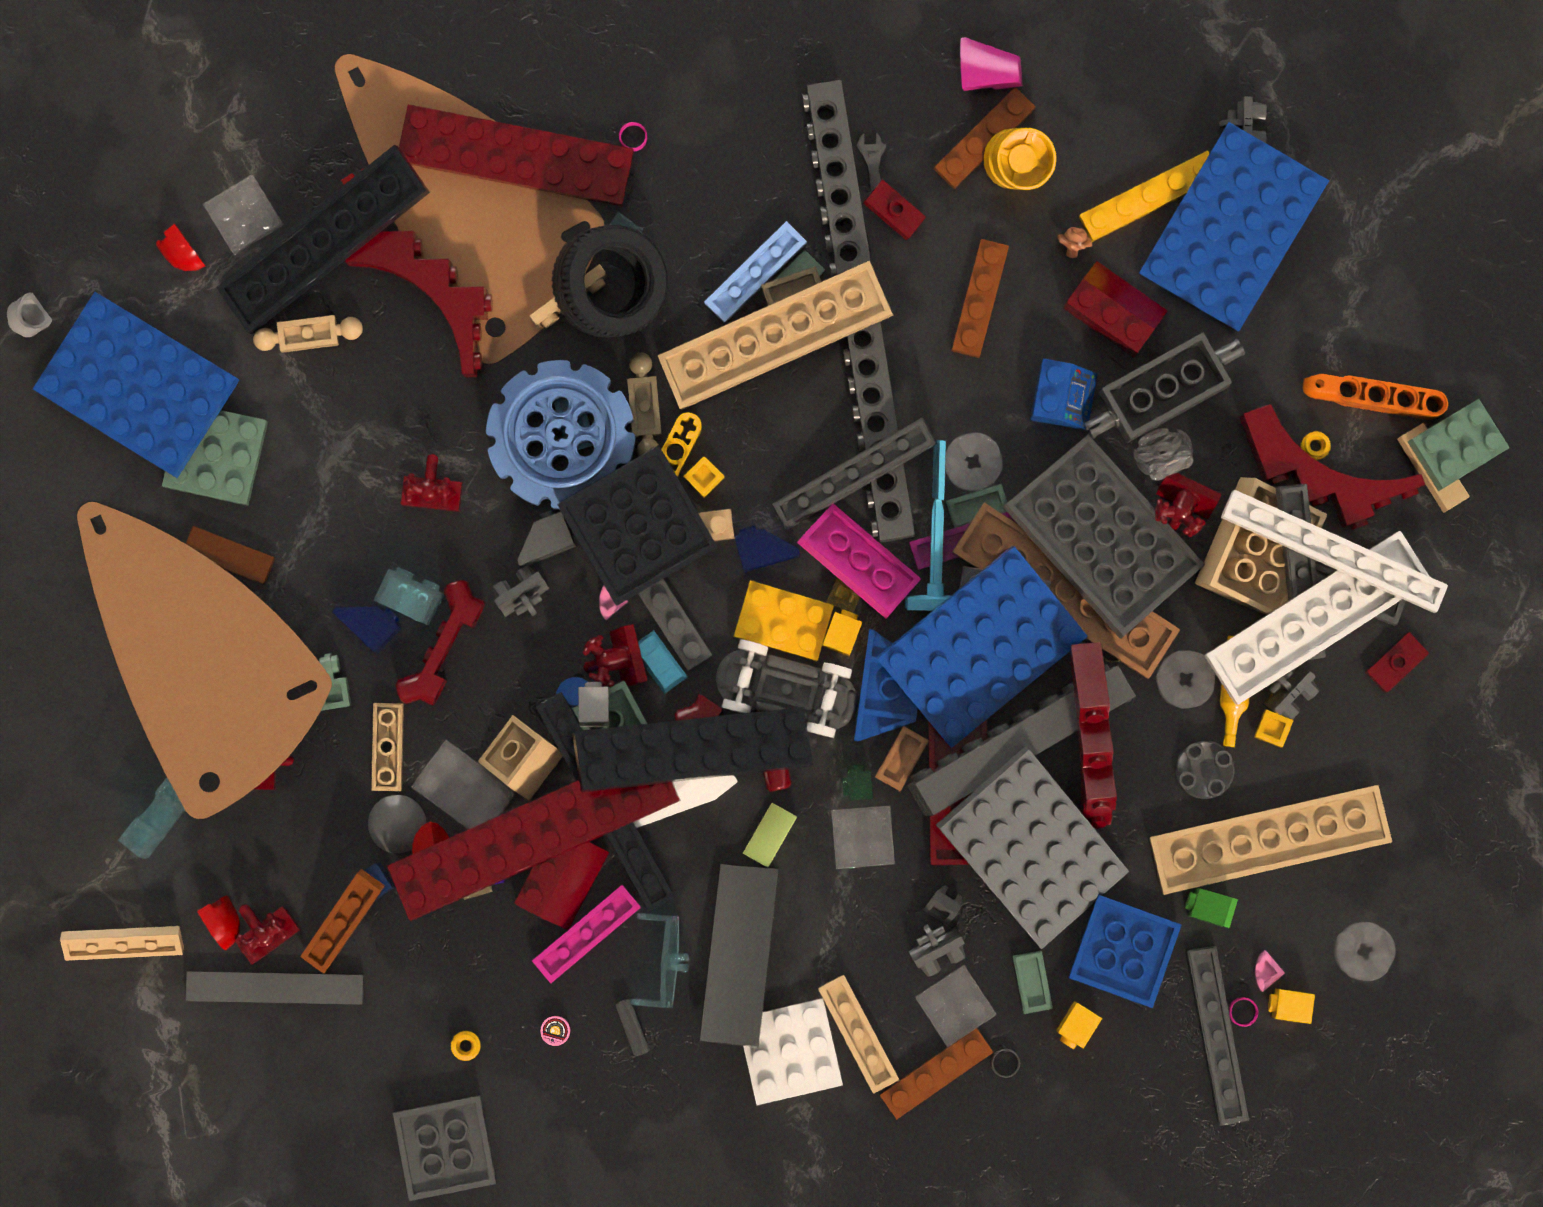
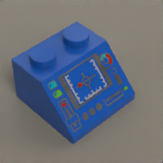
(1063, 394)

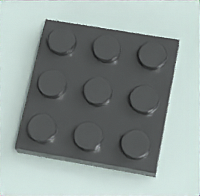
(444, 1148)

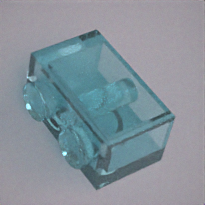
(409, 596)

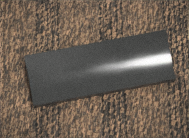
(739, 955)

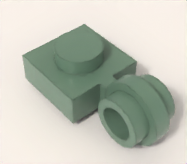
(339, 694)

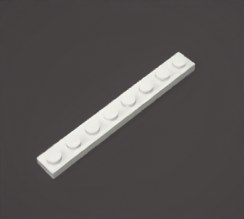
(1334, 551)

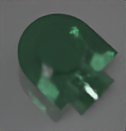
(858, 783)

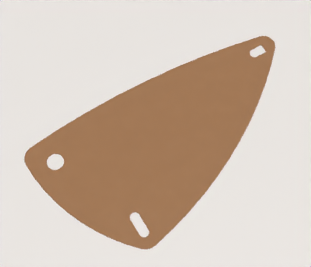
(486, 228)
(199, 660)

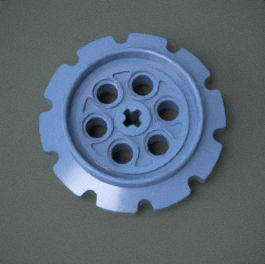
(536, 394)

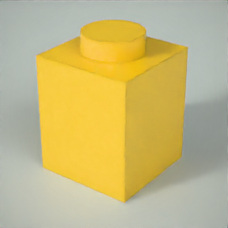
(842, 632)
(1291, 1005)
(1078, 1026)

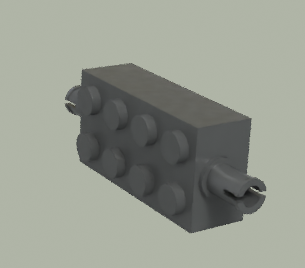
(1164, 388)

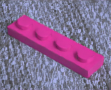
(586, 934)

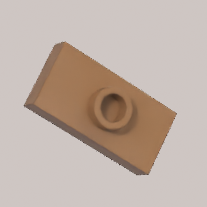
(901, 758)

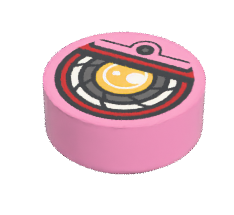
(555, 1030)

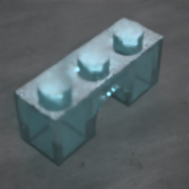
(153, 825)

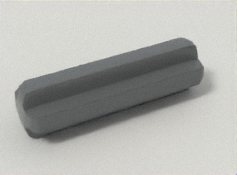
(632, 1027)

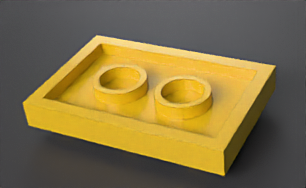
(783, 620)

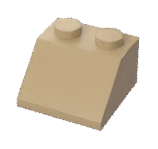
(520, 758)

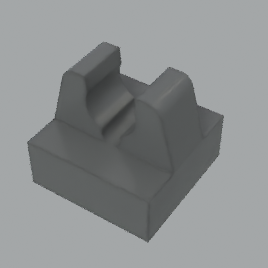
(942, 906)

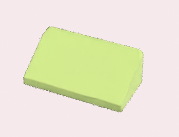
(769, 835)

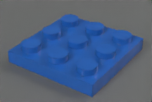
(1124, 951)

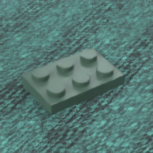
(1458, 444)

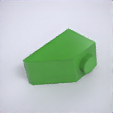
(1211, 907)

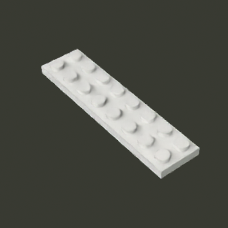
(1304, 626)

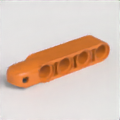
(1330, 391)

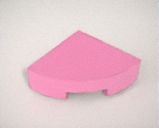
(607, 605)
(1266, 971)

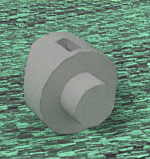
(27, 316)

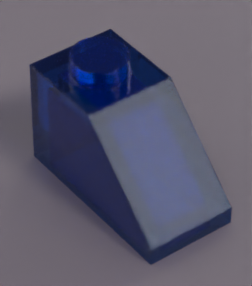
(762, 549)
(370, 624)

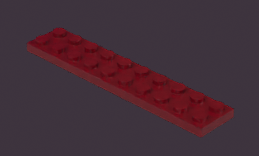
(519, 842)

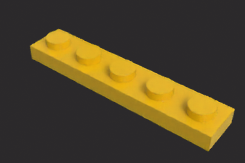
(1141, 199)

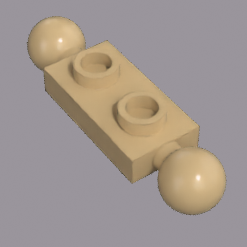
(307, 333)

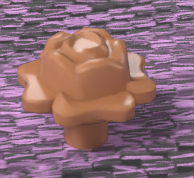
(1075, 240)

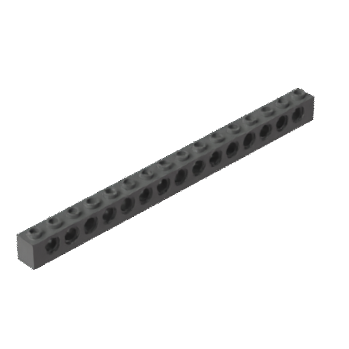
(830, 96)

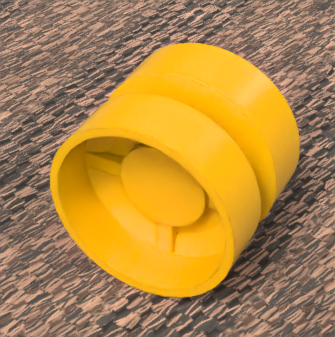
(1020, 158)

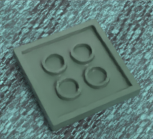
(224, 460)

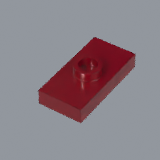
(894, 209)
(1397, 662)

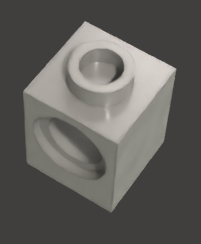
(593, 705)

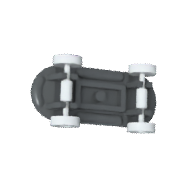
(765, 682)

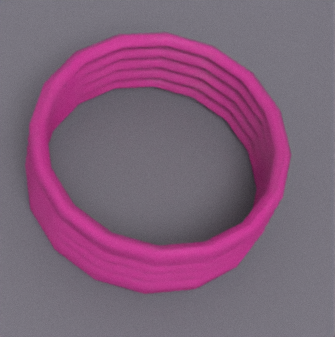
(633, 124)
(1256, 1011)

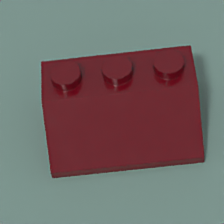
(1115, 309)
(561, 884)

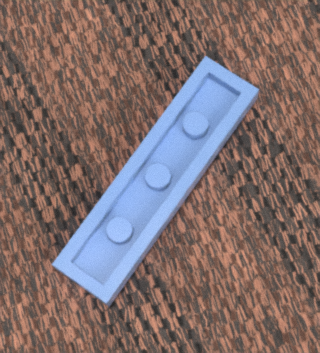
(755, 271)

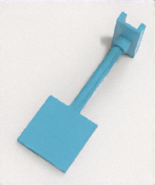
(935, 589)

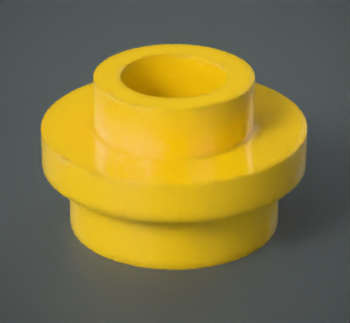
(1319, 437)
(459, 1052)

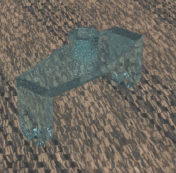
(670, 961)

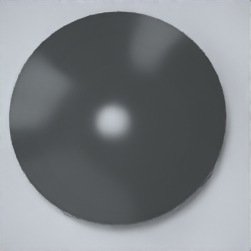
(1205, 769)
(395, 823)

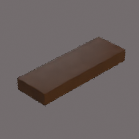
(231, 555)

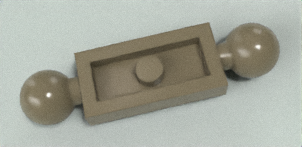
(644, 402)

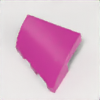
(988, 67)

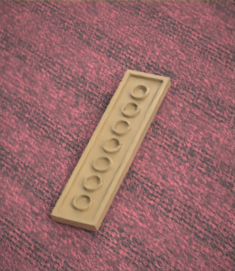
(775, 335)
(1270, 839)

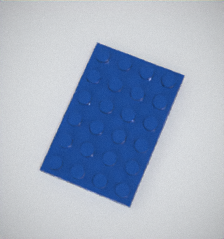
(1233, 226)
(136, 384)
(982, 646)

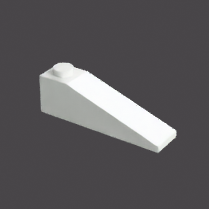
(691, 794)

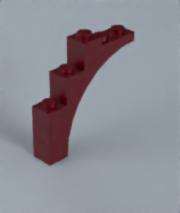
(462, 306)
(1351, 496)
(1094, 734)

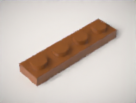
(971, 149)
(980, 298)
(342, 921)
(936, 1073)

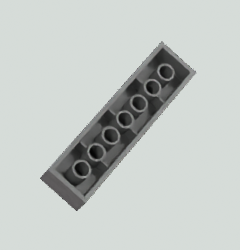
(1035, 729)

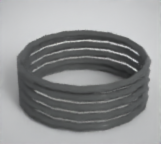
(992, 1065)

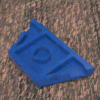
(882, 701)

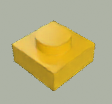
(704, 476)
(1273, 728)

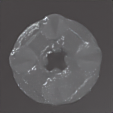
(972, 445)
(1177, 455)
(1169, 678)
(1373, 936)

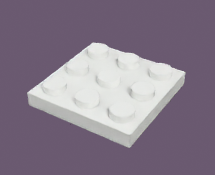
(793, 1053)

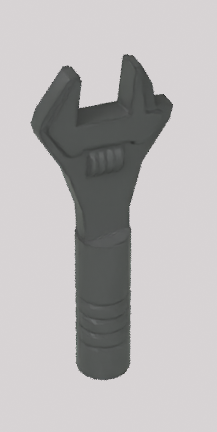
(872, 155)

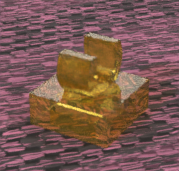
(843, 597)

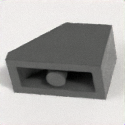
(546, 538)

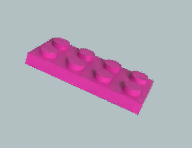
(859, 560)

